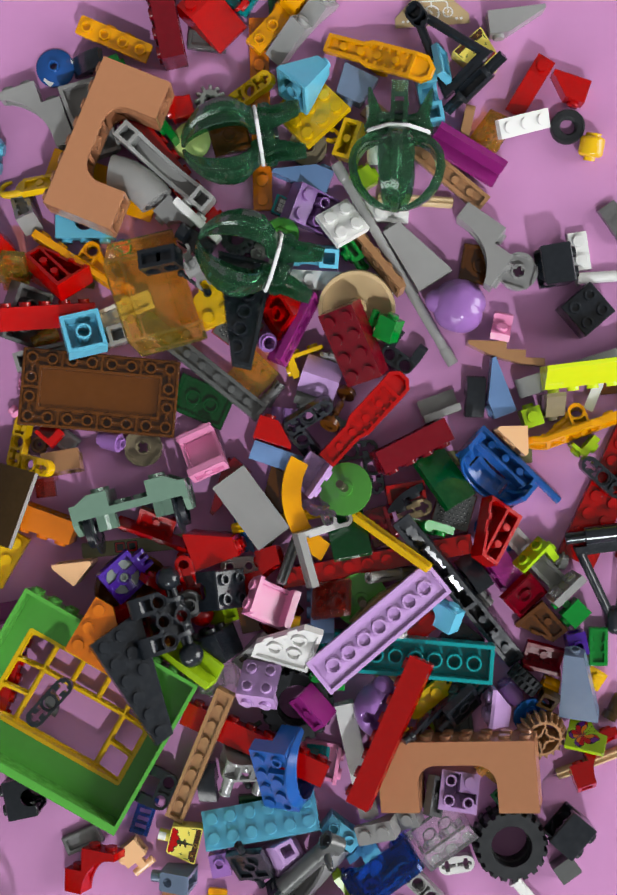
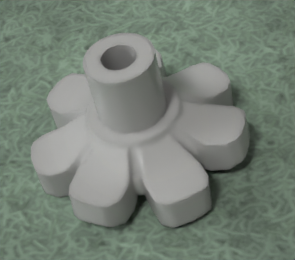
(328, 356)

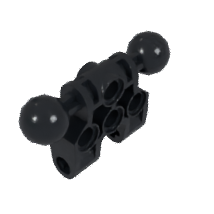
(190, 652)

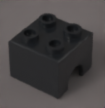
(556, 265)
(585, 310)
(223, 589)
(220, 641)
(20, 801)
(570, 831)

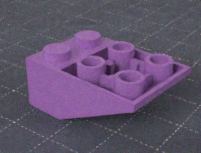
(304, 204)

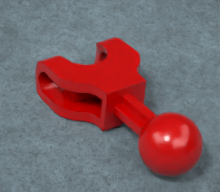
(188, 581)

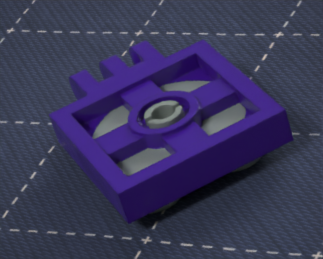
(123, 574)

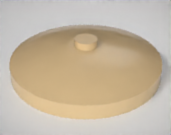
(357, 284)

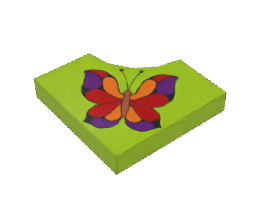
(585, 738)

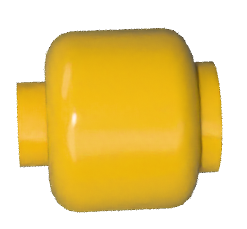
(591, 146)

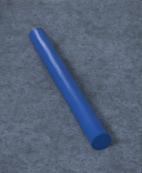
(541, 483)

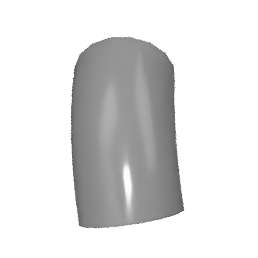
(137, 181)

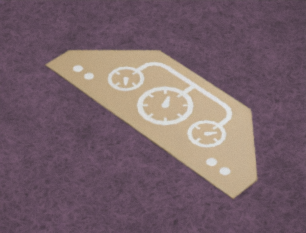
(445, 10)

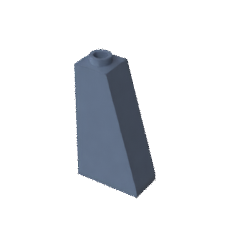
(577, 688)

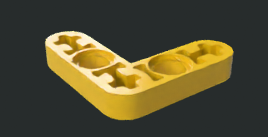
(23, 457)

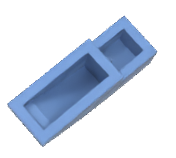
(271, 455)

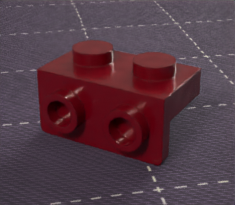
(382, 518)
(542, 657)

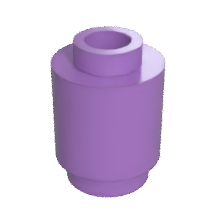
(266, 341)
(111, 441)
(510, 691)

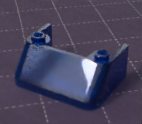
(386, 871)

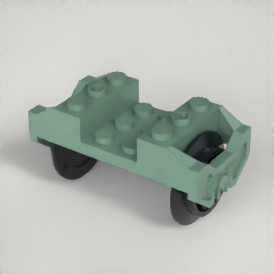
(99, 509)

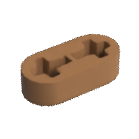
(467, 119)

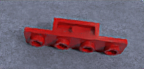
(156, 529)

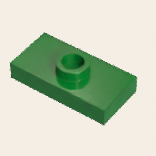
(166, 129)
(598, 646)

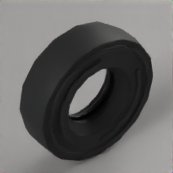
(579, 127)

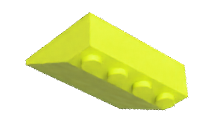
(579, 374)

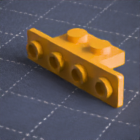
(114, 39)

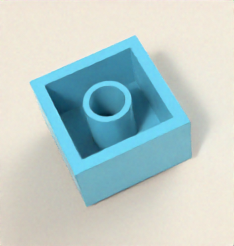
(83, 334)

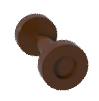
(346, 394)

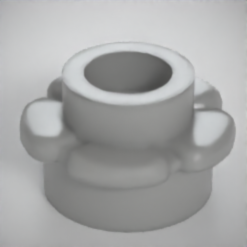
(562, 561)

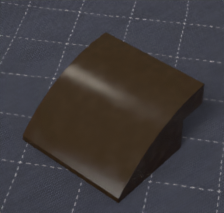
(15, 493)

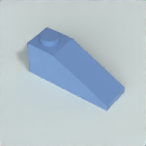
(313, 175)
(498, 396)

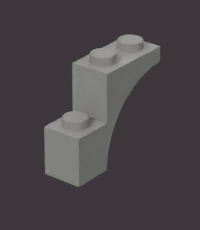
(386, 827)

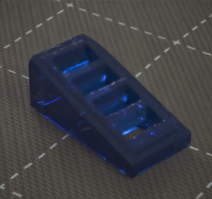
(144, 832)

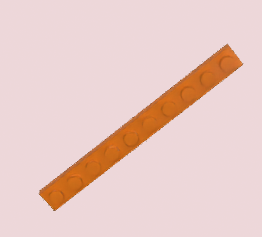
(263, 175)

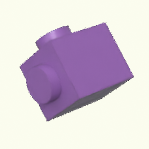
(219, 864)

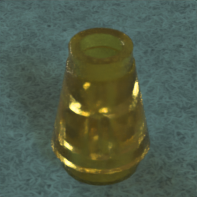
(45, 337)

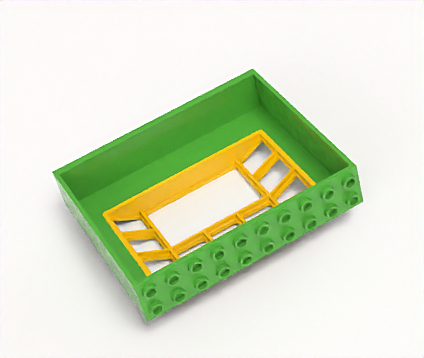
(47, 763)

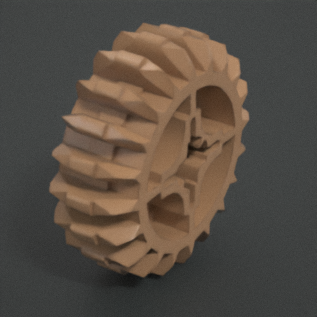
(548, 738)

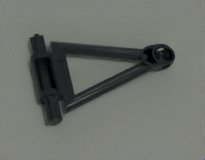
(473, 75)
(597, 540)

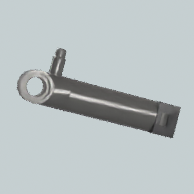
(322, 852)

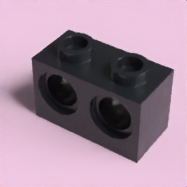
(160, 259)

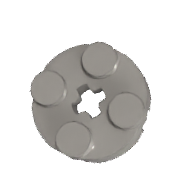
(529, 270)

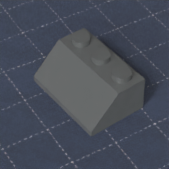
(18, 293)

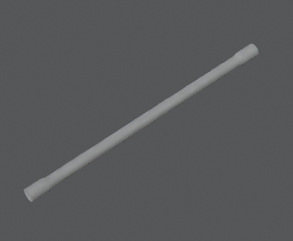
(344, 178)

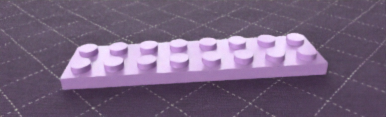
(377, 628)

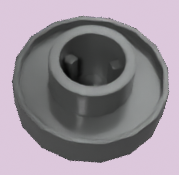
(191, 600)

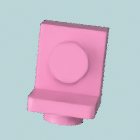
(501, 326)

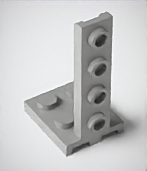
(560, 585)

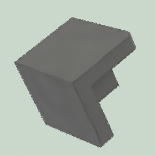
(565, 868)

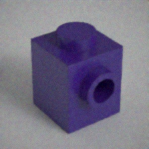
(576, 638)

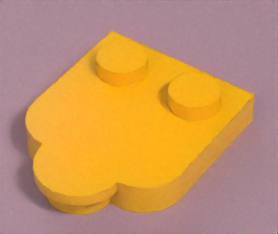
(210, 308)

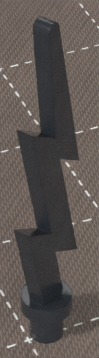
(425, 722)

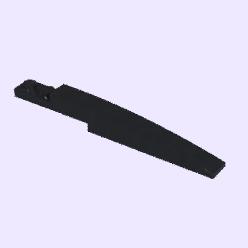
(461, 590)

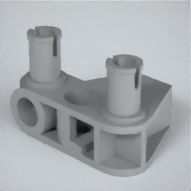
(232, 765)

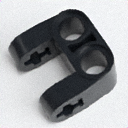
(188, 235)
(399, 356)
(149, 800)

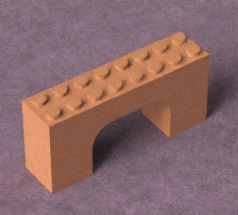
(113, 96)
(505, 753)

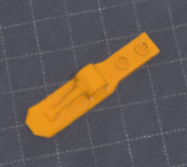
(273, 24)
(382, 57)
(95, 262)
(572, 428)

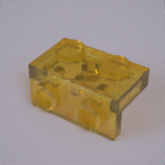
(486, 131)
(13, 266)

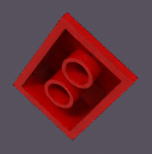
(212, 21)

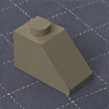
(553, 405)

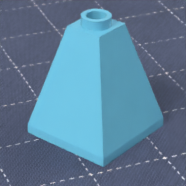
(303, 80)

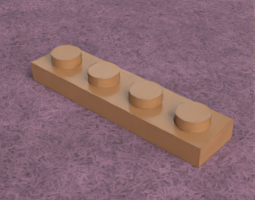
(380, 265)

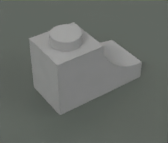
(26, 214)
(168, 214)

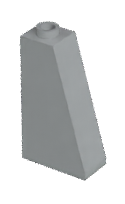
(417, 260)

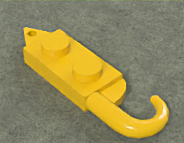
(27, 187)
(431, 696)

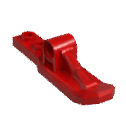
(367, 415)

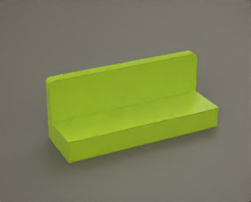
(204, 674)

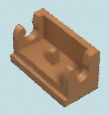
(65, 461)

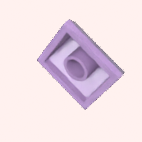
(319, 377)

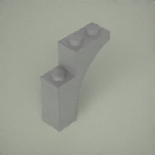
(299, 28)
(50, 111)
(487, 234)

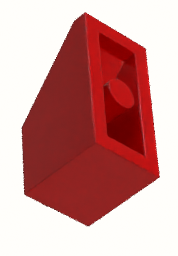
(570, 88)

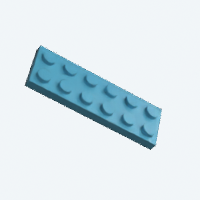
(256, 823)

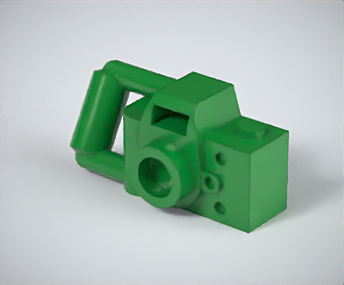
(352, 253)

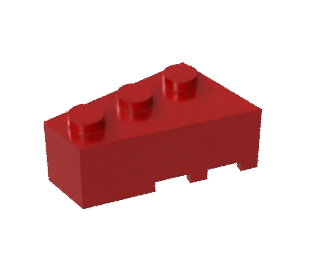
(58, 273)
(493, 530)

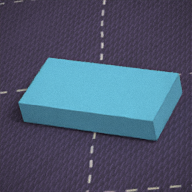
(441, 63)

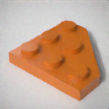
(95, 623)

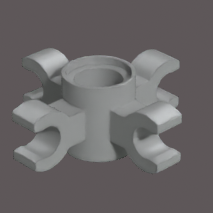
(192, 267)

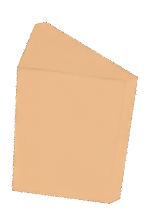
(515, 437)
(74, 570)

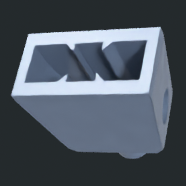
(354, 85)
(176, 878)

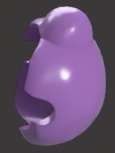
(457, 305)
(371, 702)

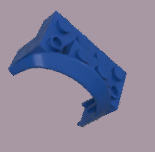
(484, 480)
(278, 786)

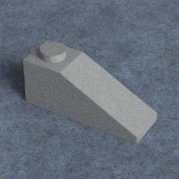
(506, 21)

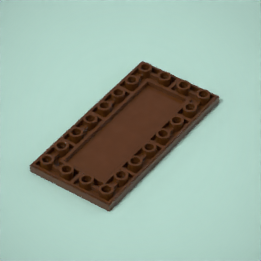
(98, 393)

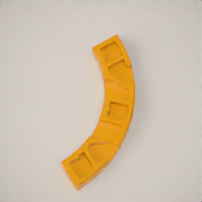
(293, 508)

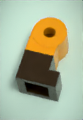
(550, 691)

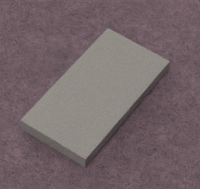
(251, 507)

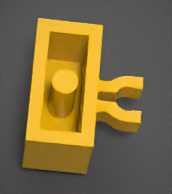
(349, 133)

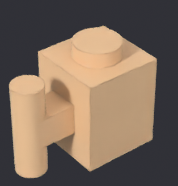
(134, 853)

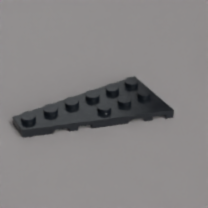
(243, 315)
(134, 677)

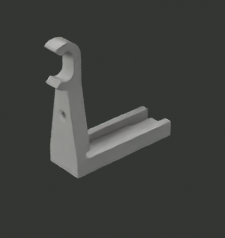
(303, 550)

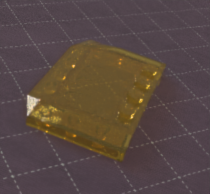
(153, 309)

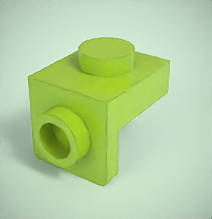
(589, 446)

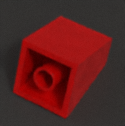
(212, 547)

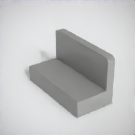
(438, 406)

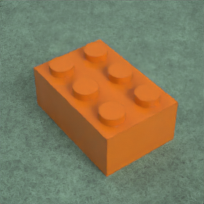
(48, 524)

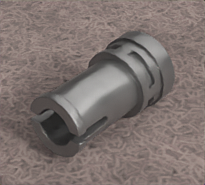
(272, 393)

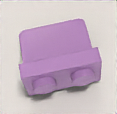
(315, 474)
(258, 684)

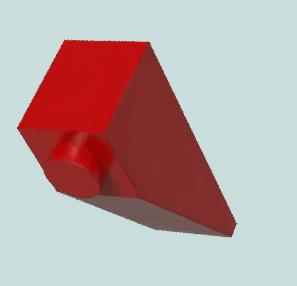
(530, 85)

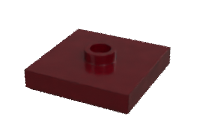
(523, 594)

